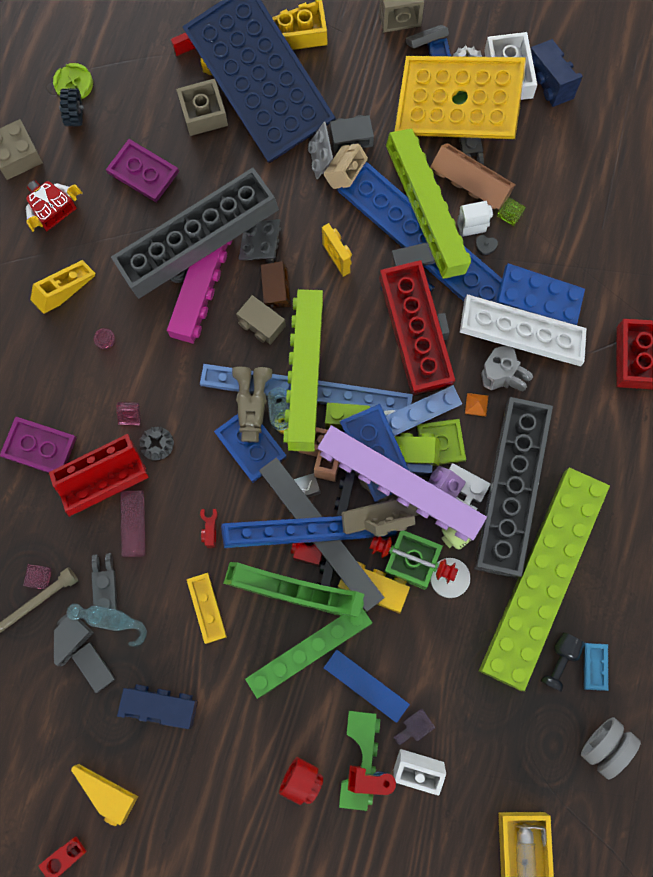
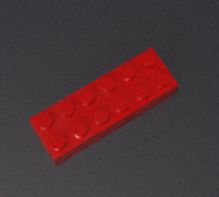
(416, 328)

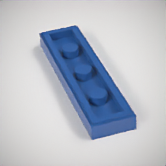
(366, 686)

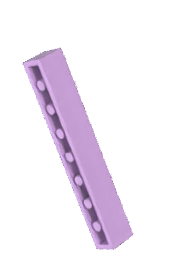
(402, 483)

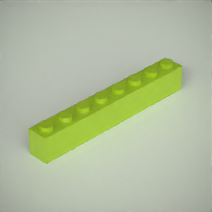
(428, 203)
(304, 372)

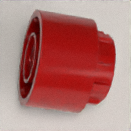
(301, 782)

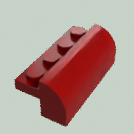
(98, 475)

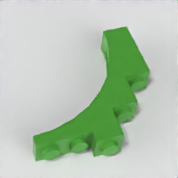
(295, 591)

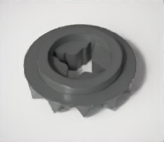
(166, 443)

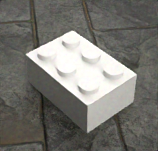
(515, 46)

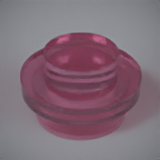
(104, 338)

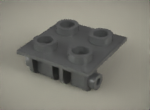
(261, 241)

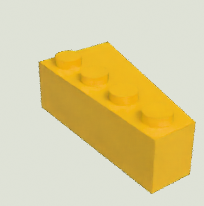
(304, 25)

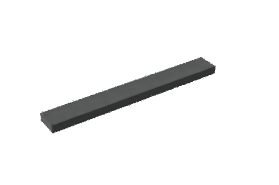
(333, 551)

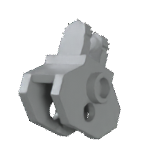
(502, 368)

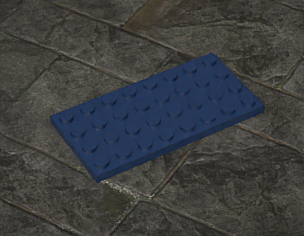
(259, 74)

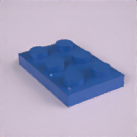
(249, 455)

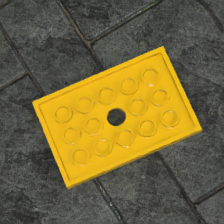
(492, 101)

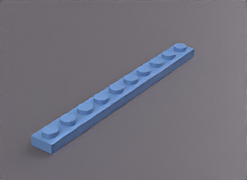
(222, 378)

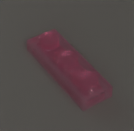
(132, 523)

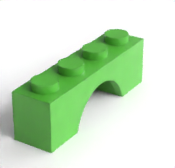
(362, 729)

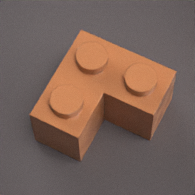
(323, 468)

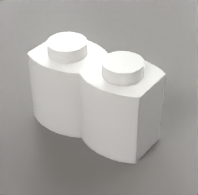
(474, 218)

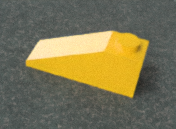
(60, 286)
(107, 797)

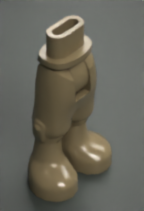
(251, 406)

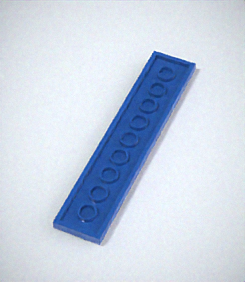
(395, 216)

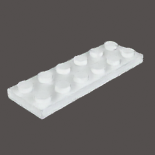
(523, 330)

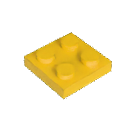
(339, 254)

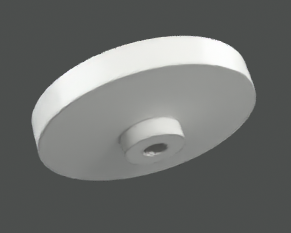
(453, 588)

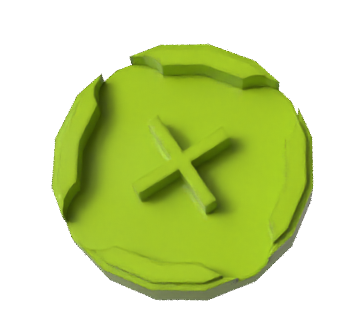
(73, 76)

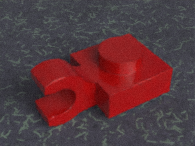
(208, 534)

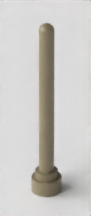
(66, 579)

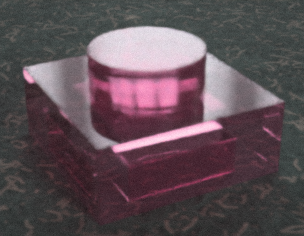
(128, 413)
(37, 576)

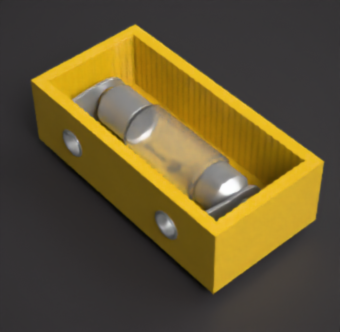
(525, 844)

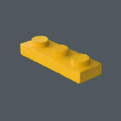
(206, 608)

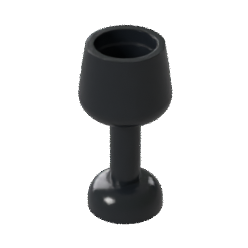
(569, 649)

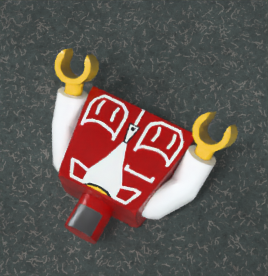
(49, 203)

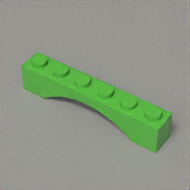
(306, 653)

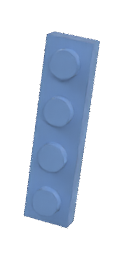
(423, 410)

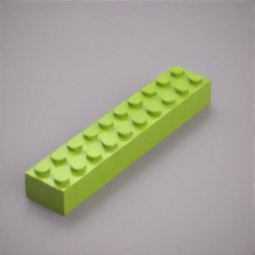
(544, 579)

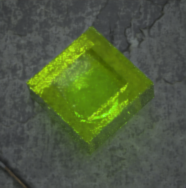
(511, 211)

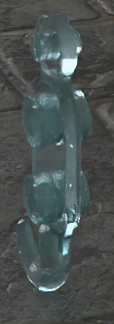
(107, 619)

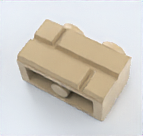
(345, 166)

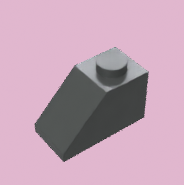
(69, 638)

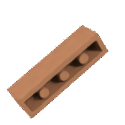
(472, 176)

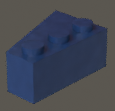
(554, 73)
(158, 706)

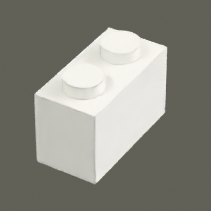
(419, 772)

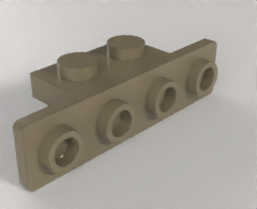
(379, 518)

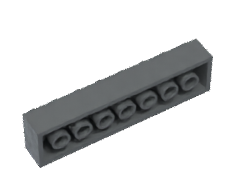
(195, 233)
(513, 488)

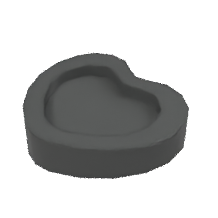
(486, 245)

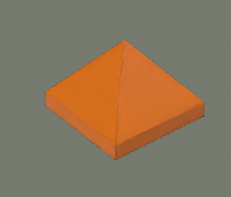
(476, 404)

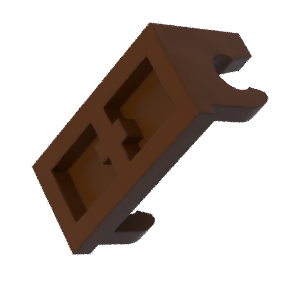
(275, 285)

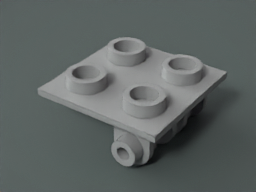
(320, 151)

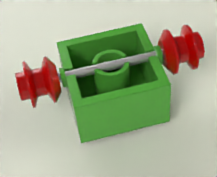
(413, 559)

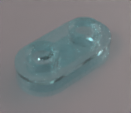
(277, 410)

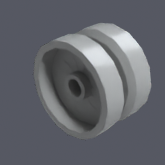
(610, 748)

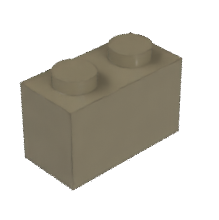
(260, 320)

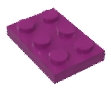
(142, 170)
(37, 445)

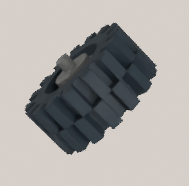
(71, 107)

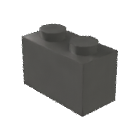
(351, 131)

